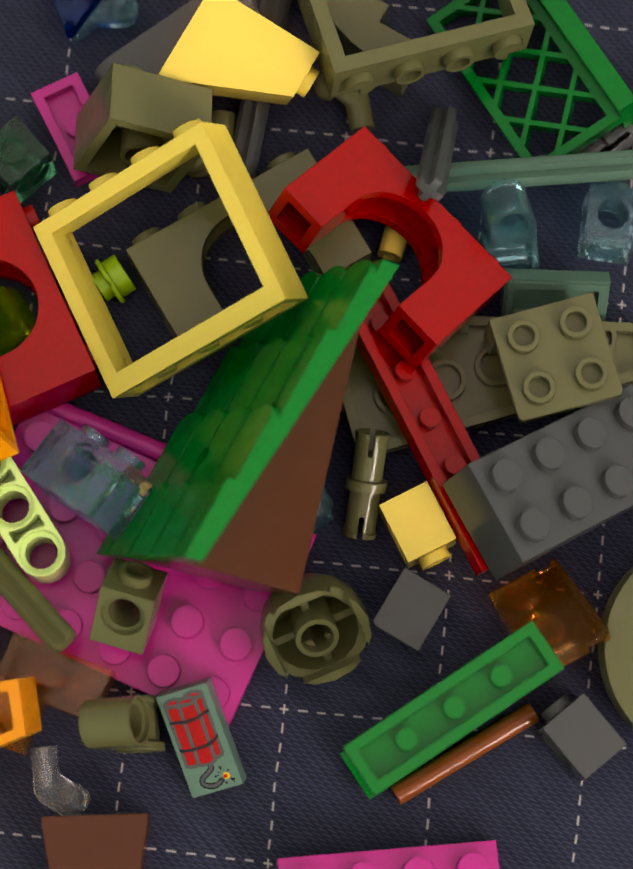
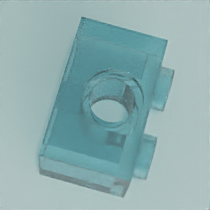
(88, 477)

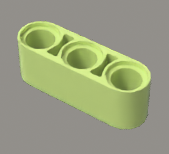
(32, 530)

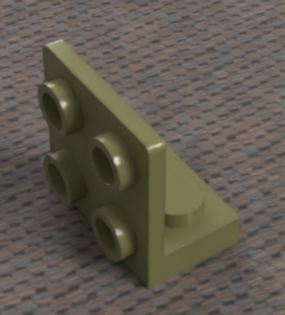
(554, 357)

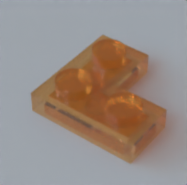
(60, 678)

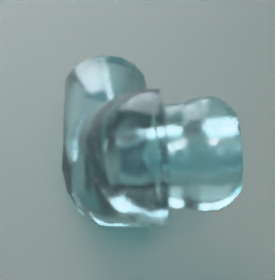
(110, 14)

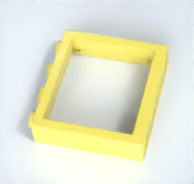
(250, 218)

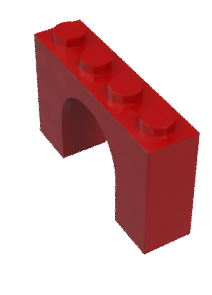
(369, 183)
(53, 359)

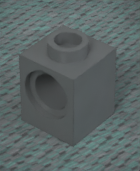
(579, 735)

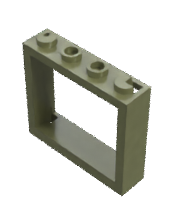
(413, 58)

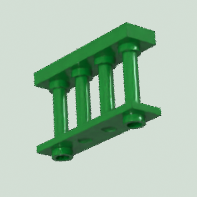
(450, 710)

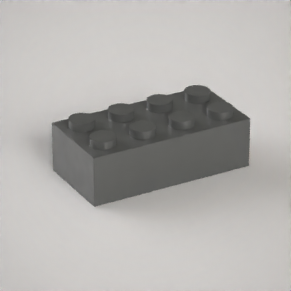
(548, 485)

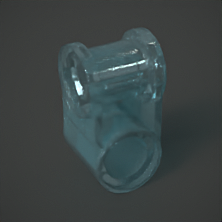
(509, 225)

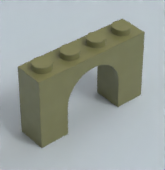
(174, 258)

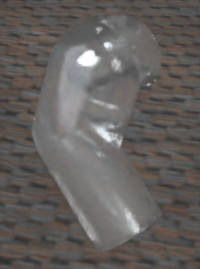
(54, 789)

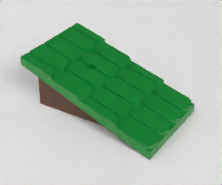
(252, 459)

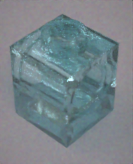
(595, 239)

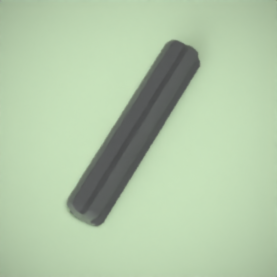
(437, 153)

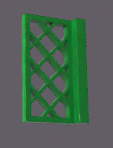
(576, 49)

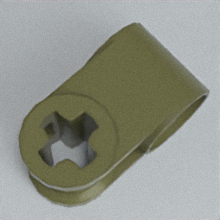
(121, 724)

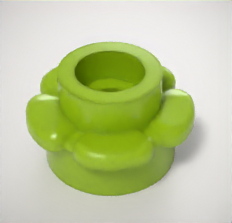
(112, 279)

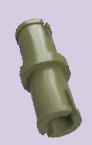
(365, 484)

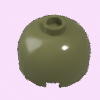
(315, 631)

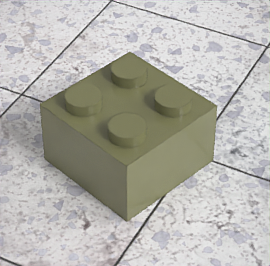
(134, 113)

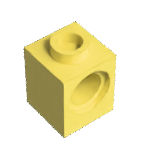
(418, 527)

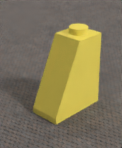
(241, 55)

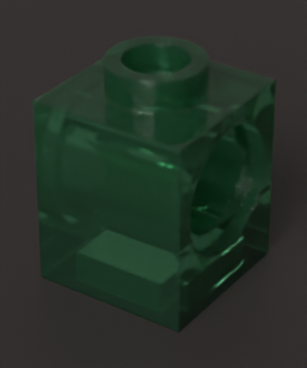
(23, 160)

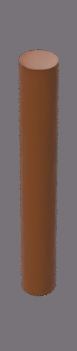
(464, 753)

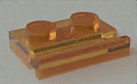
(556, 609)

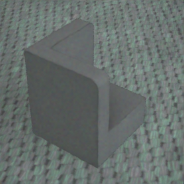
(411, 610)

